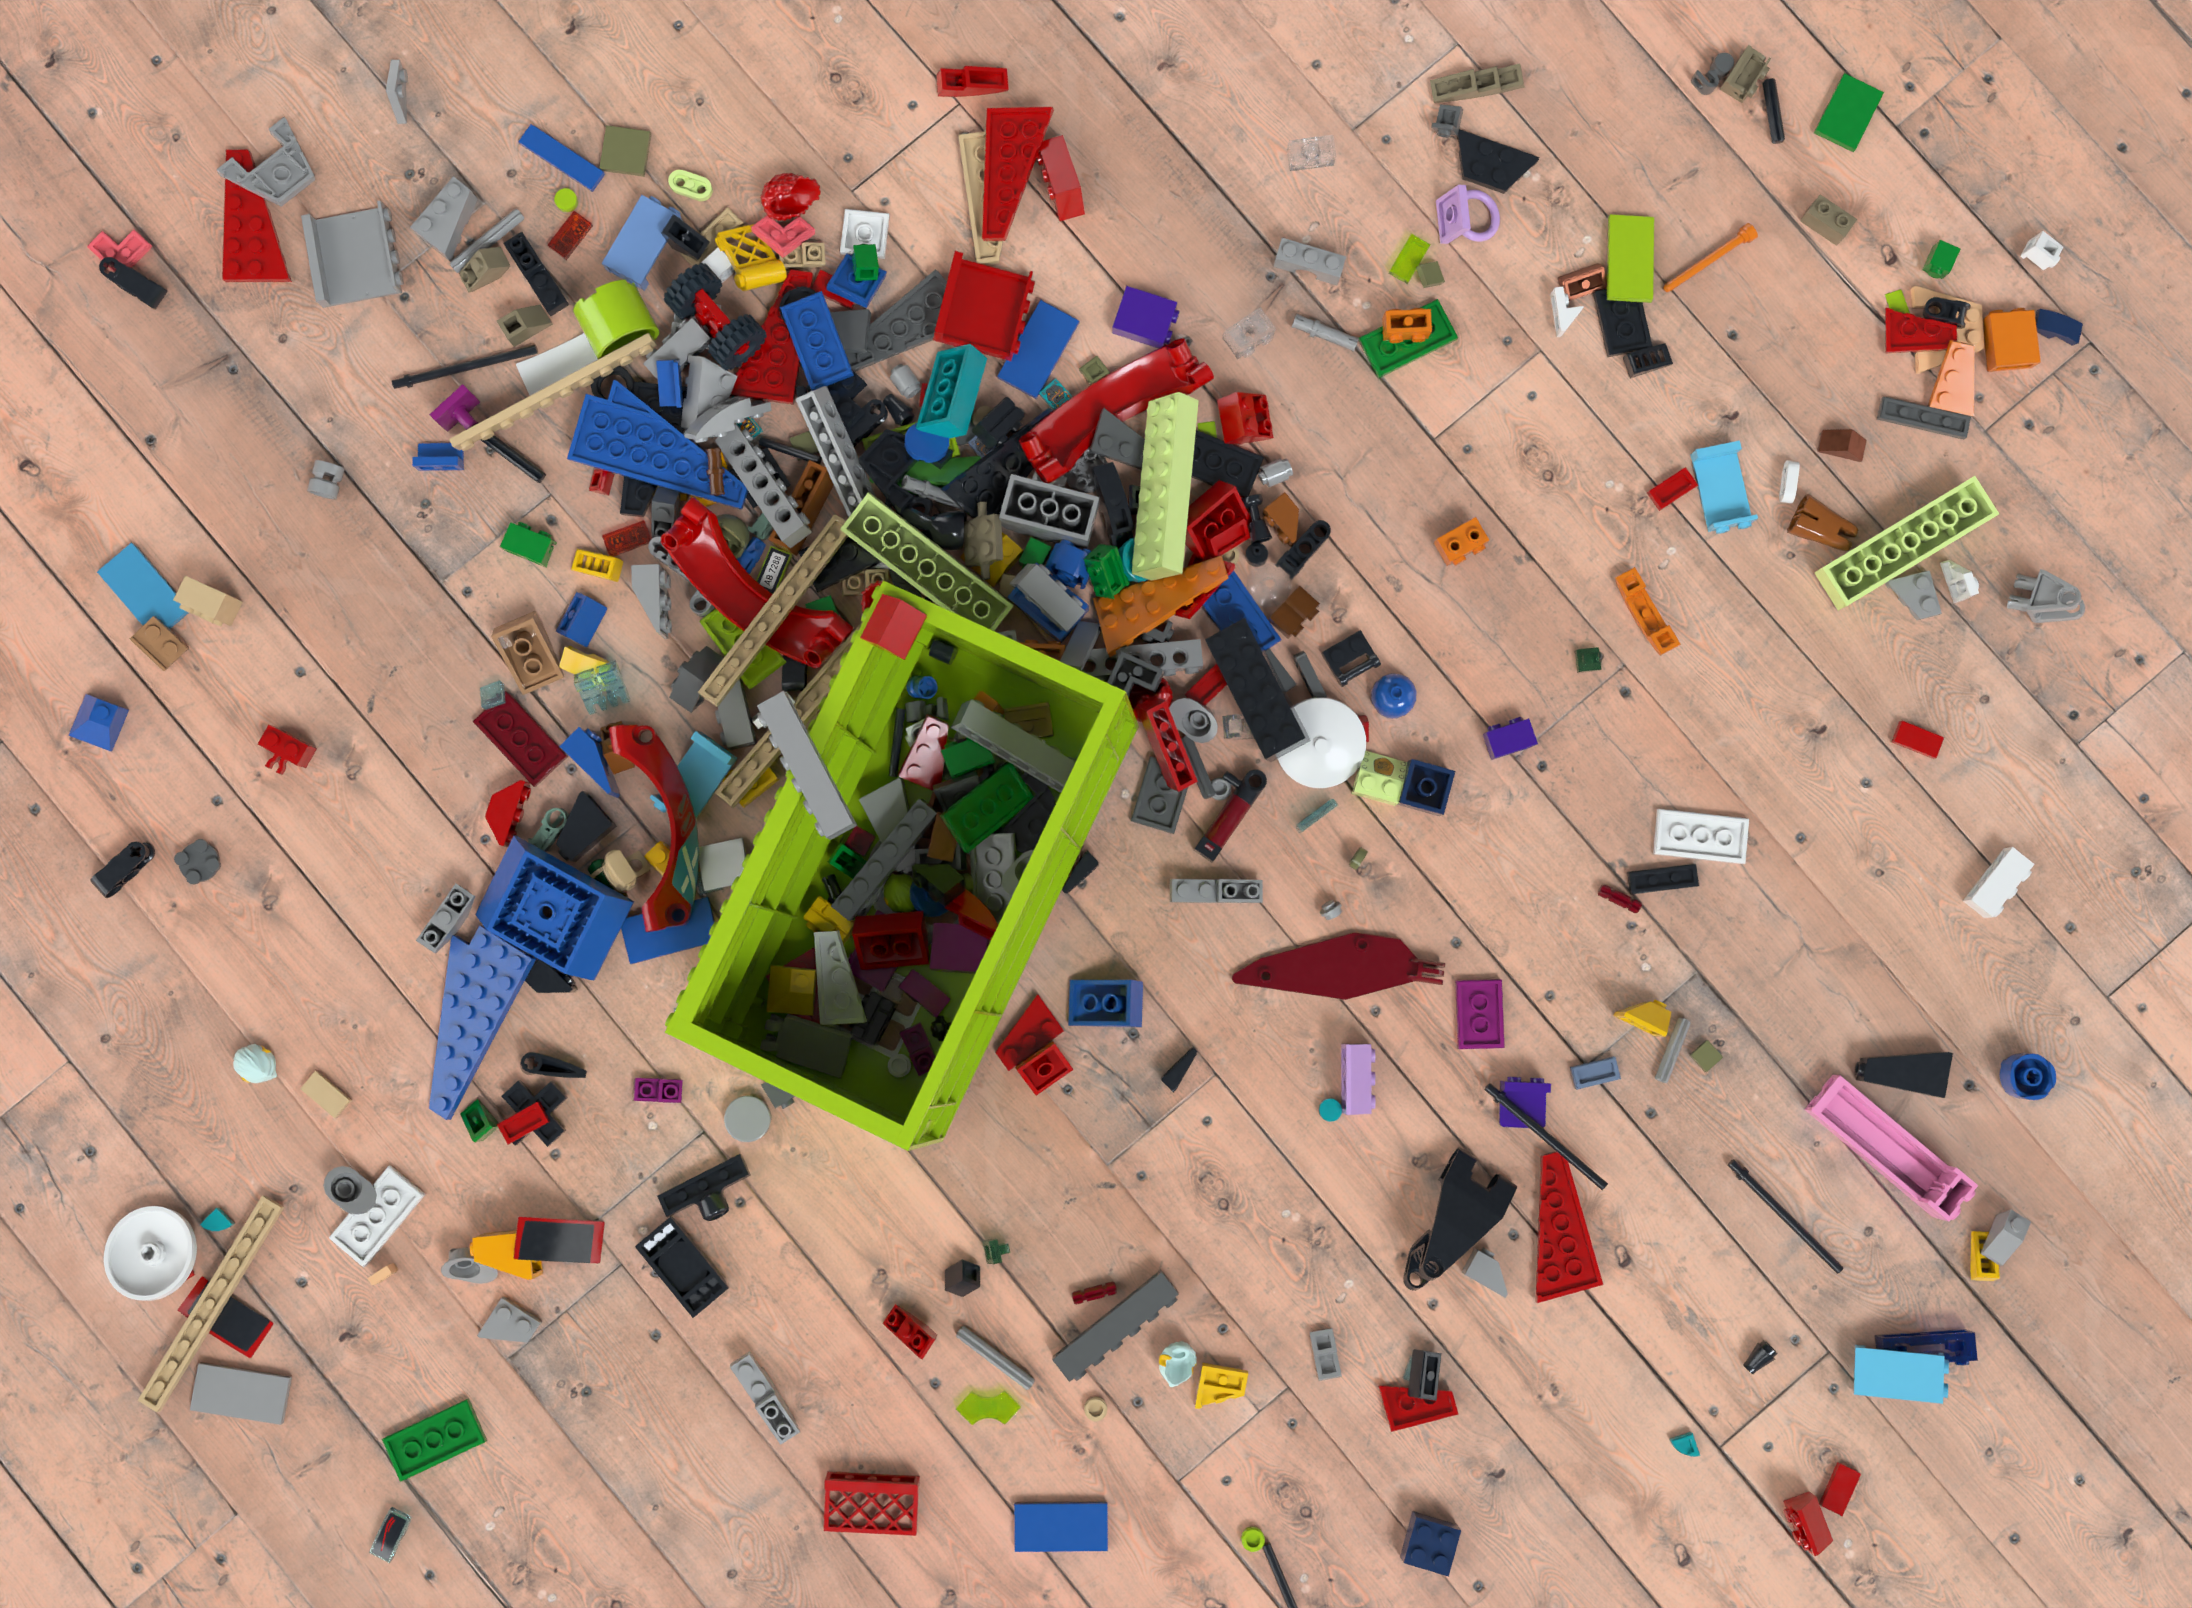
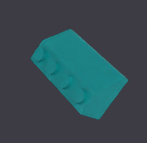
(952, 391)

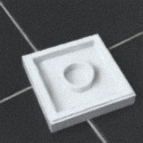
(864, 228)

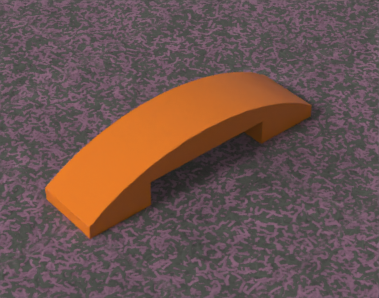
(1645, 613)

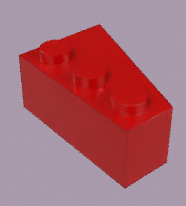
(1061, 178)

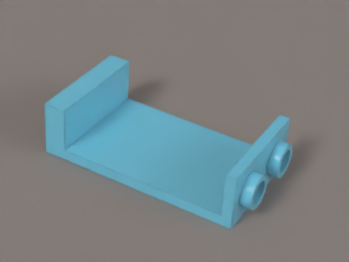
(1722, 487)
(702, 771)
(1900, 1375)

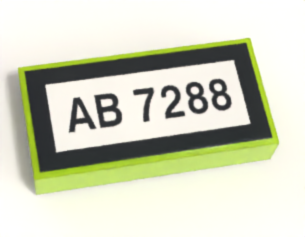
(773, 569)

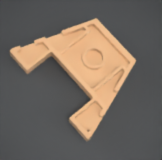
(1971, 334)

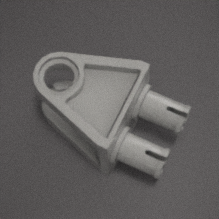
(2049, 598)

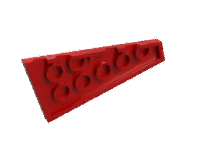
(1010, 154)
(250, 236)
(775, 367)
(1564, 1246)

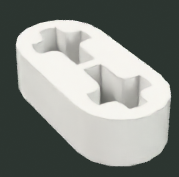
(1789, 481)

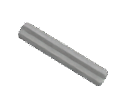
(1672, 1050)

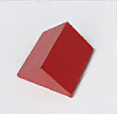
(893, 626)
(1044, 1068)

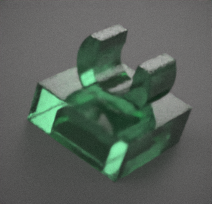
(1588, 660)
(994, 1250)

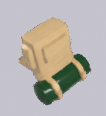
(616, 872)

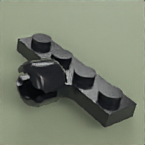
(706, 1190)

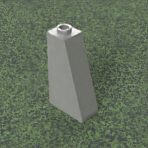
(885, 810)

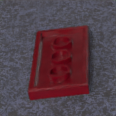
(521, 740)

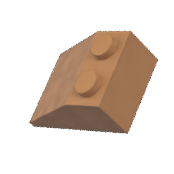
(527, 652)

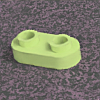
(691, 186)

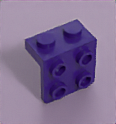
(1528, 1097)

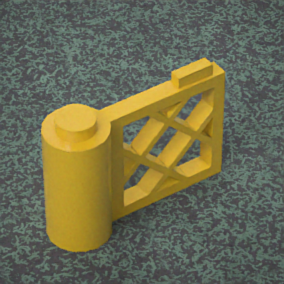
(755, 273)

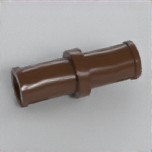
(715, 471)

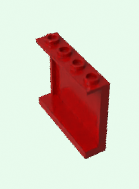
(983, 308)

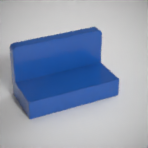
(669, 383)
(438, 457)
(581, 619)

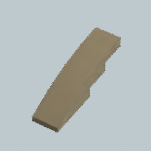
(1477, 84)

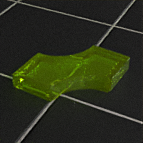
(999, 1407)

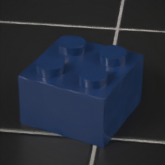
(1426, 787)
(1430, 1543)

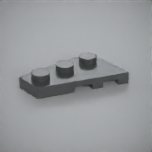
(1117, 441)

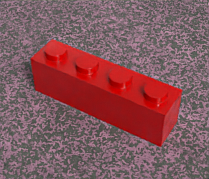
(1166, 743)

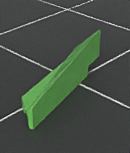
(937, 477)

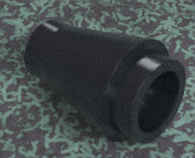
(900, 412)
(1760, 1357)

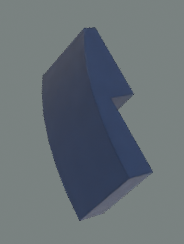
(2058, 325)

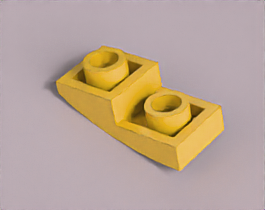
(578, 661)

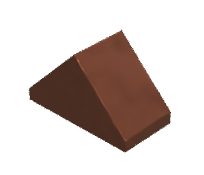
(1842, 443)

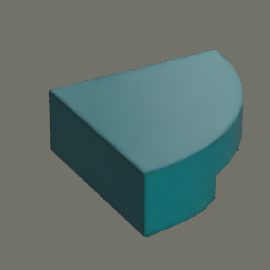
(217, 1221)
(1685, 1444)

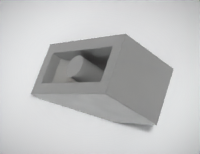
(2005, 1236)
(1485, 1271)

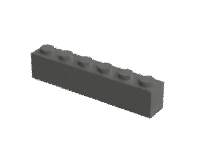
(885, 859)
(1115, 1326)

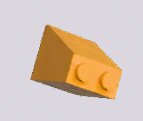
(497, 1252)

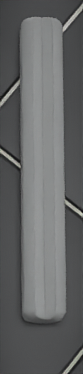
(488, 239)
(995, 1358)

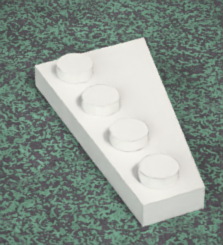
(836, 985)

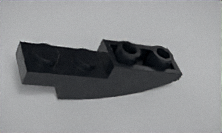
(536, 274)
(1113, 503)

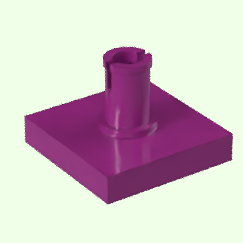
(456, 409)

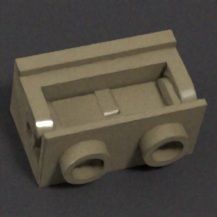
(1745, 74)
(1828, 220)

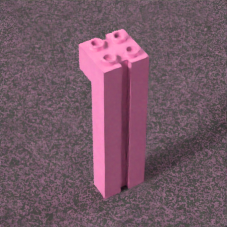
(1891, 1149)

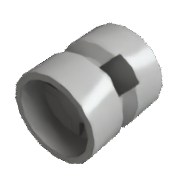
(322, 487)

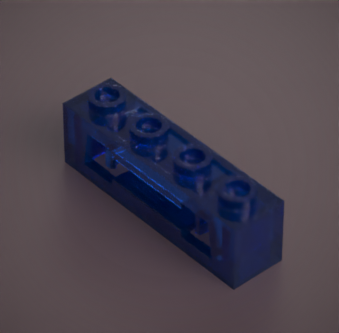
(1962, 1349)

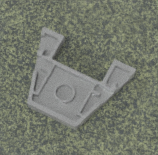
(278, 176)

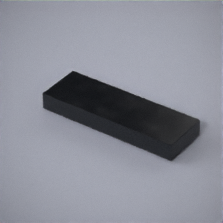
(1663, 879)

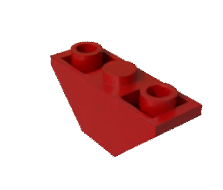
(506, 811)
(910, 1331)

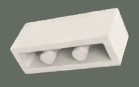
(1999, 883)

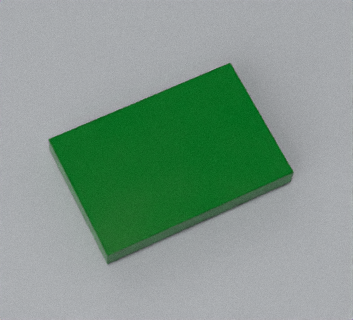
(1848, 112)

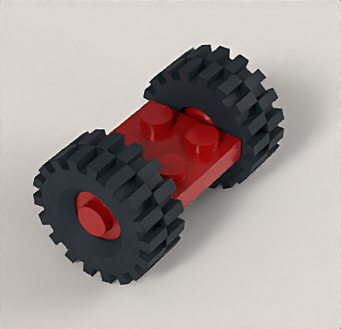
(694, 295)

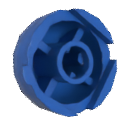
(1393, 695)

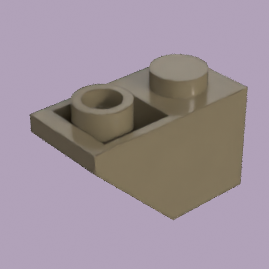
(484, 268)
(524, 323)

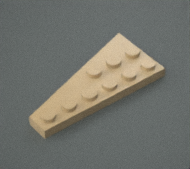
(973, 161)

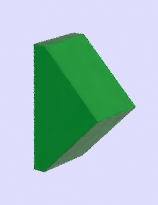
(847, 861)
(478, 1121)

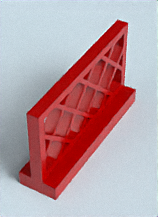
(868, 1484)

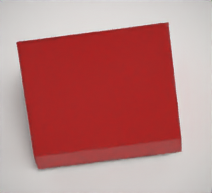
(601, 482)

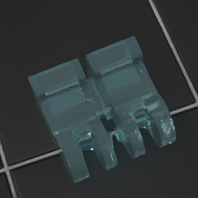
(607, 679)

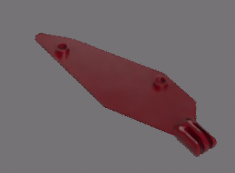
(1341, 967)

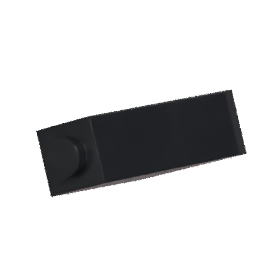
(583, 828)

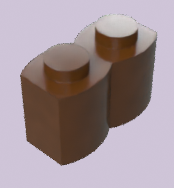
(1294, 613)

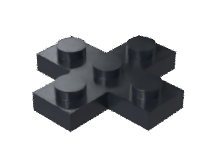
(843, 394)
(550, 1097)

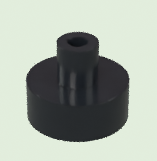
(1256, 554)

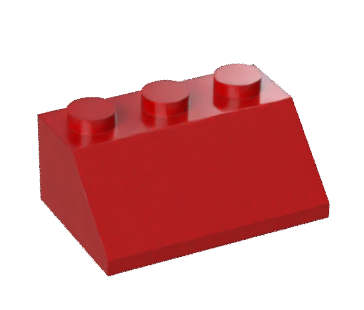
(1209, 513)
(891, 940)

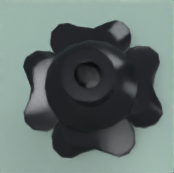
(940, 1028)

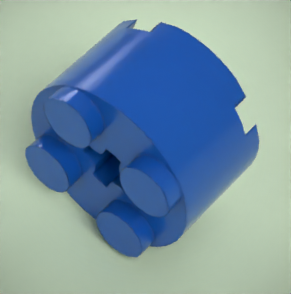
(1068, 564)
(2040, 1081)

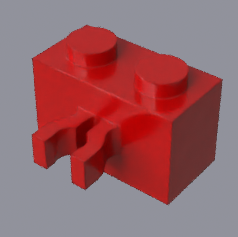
(285, 747)

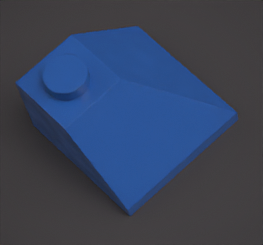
(98, 722)

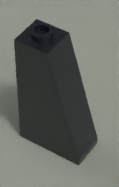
(1908, 1072)

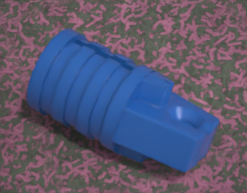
(751, 554)

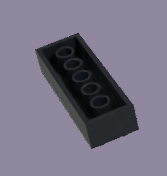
(1257, 690)

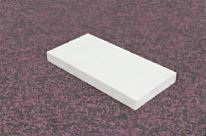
(1701, 836)
(366, 1233)

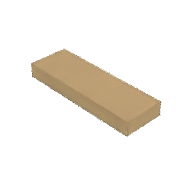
(725, 221)

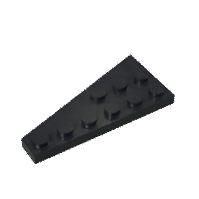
(990, 475)
(636, 493)

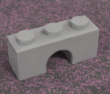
(1299, 256)

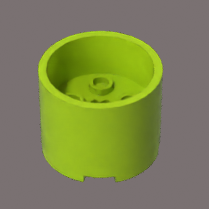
(614, 317)

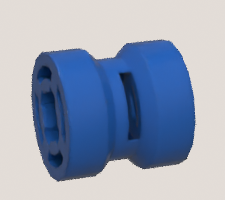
(922, 687)

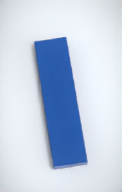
(561, 158)

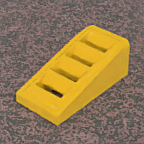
(611, 568)
(1976, 1265)

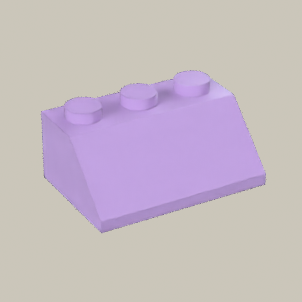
(1357, 1079)

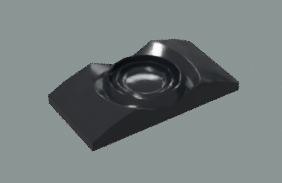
(682, 1266)

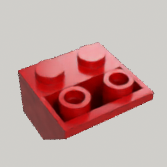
(1245, 418)
(1808, 1522)

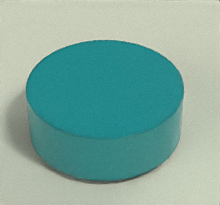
(1330, 1109)

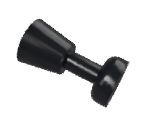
(1258, 528)

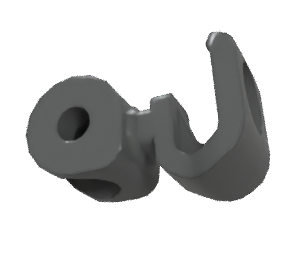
(1718, 70)
(918, 710)

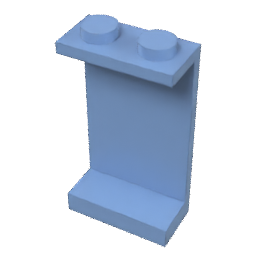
(639, 242)

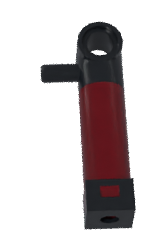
(1231, 814)

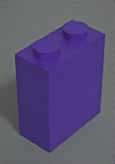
(1145, 318)

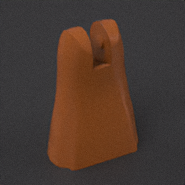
(1820, 524)

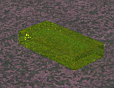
(1409, 258)

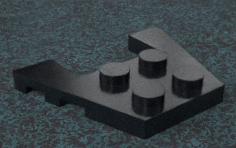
(887, 464)
(1032, 817)

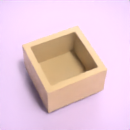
(207, 602)

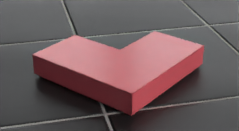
(783, 239)
(127, 252)

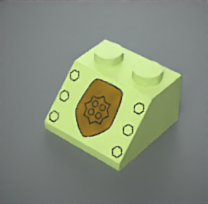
(1380, 778)

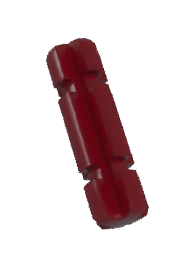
(1619, 898)
(1094, 1293)

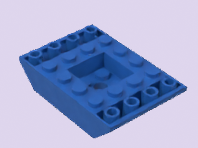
(583, 910)

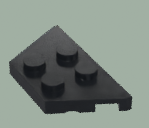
(1492, 163)

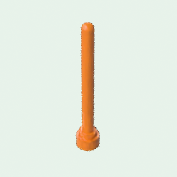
(1746, 234)

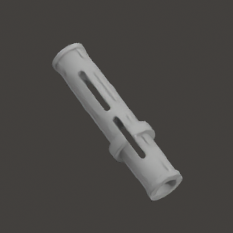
(1327, 333)
(926, 489)

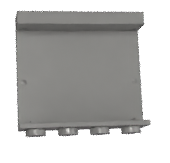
(352, 256)

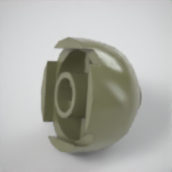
(735, 533)

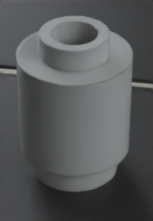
(905, 381)
(1275, 472)

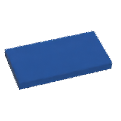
(816, 341)
(1039, 349)
(1232, 603)
(654, 944)
(1061, 1526)

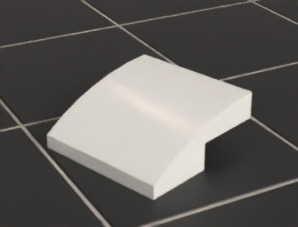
(721, 863)

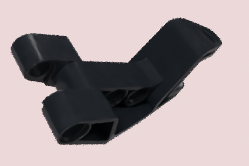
(1462, 1218)

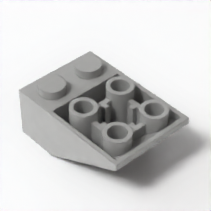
(650, 587)

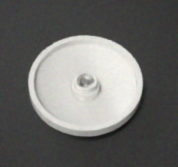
(1334, 747)
(150, 1253)

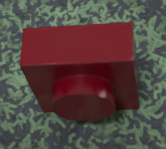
(860, 840)

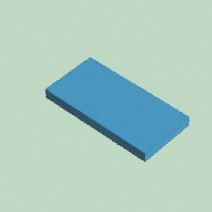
(141, 587)

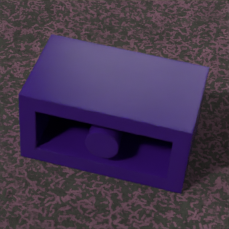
(1510, 738)

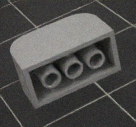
(1048, 511)

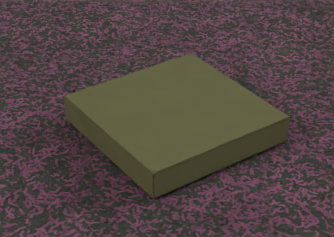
(625, 151)

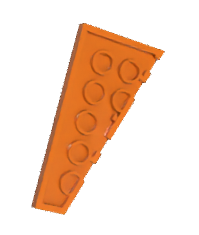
(1150, 603)

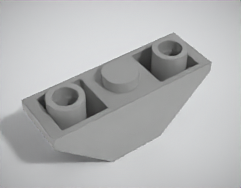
(447, 919)

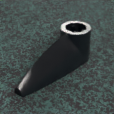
(551, 1067)

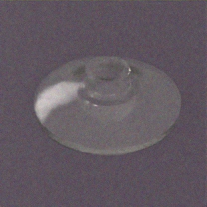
(1265, 595)

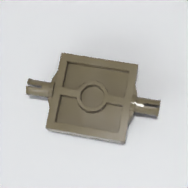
(983, 541)

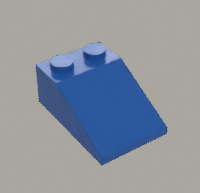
(1038, 617)
(587, 752)
(1105, 1003)

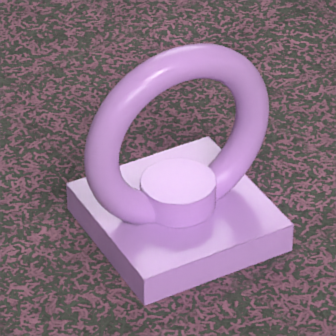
(1454, 215)

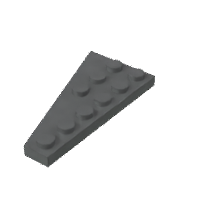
(904, 324)

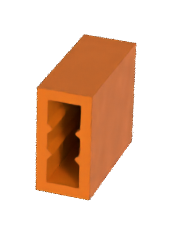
(2011, 340)

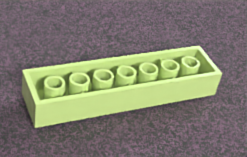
(1165, 486)
(1906, 543)
(924, 563)

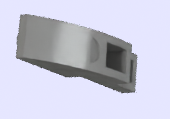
(722, 416)
(1216, 891)
(766, 1397)

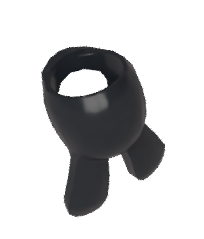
(942, 528)

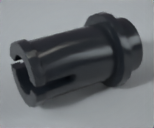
(832, 887)

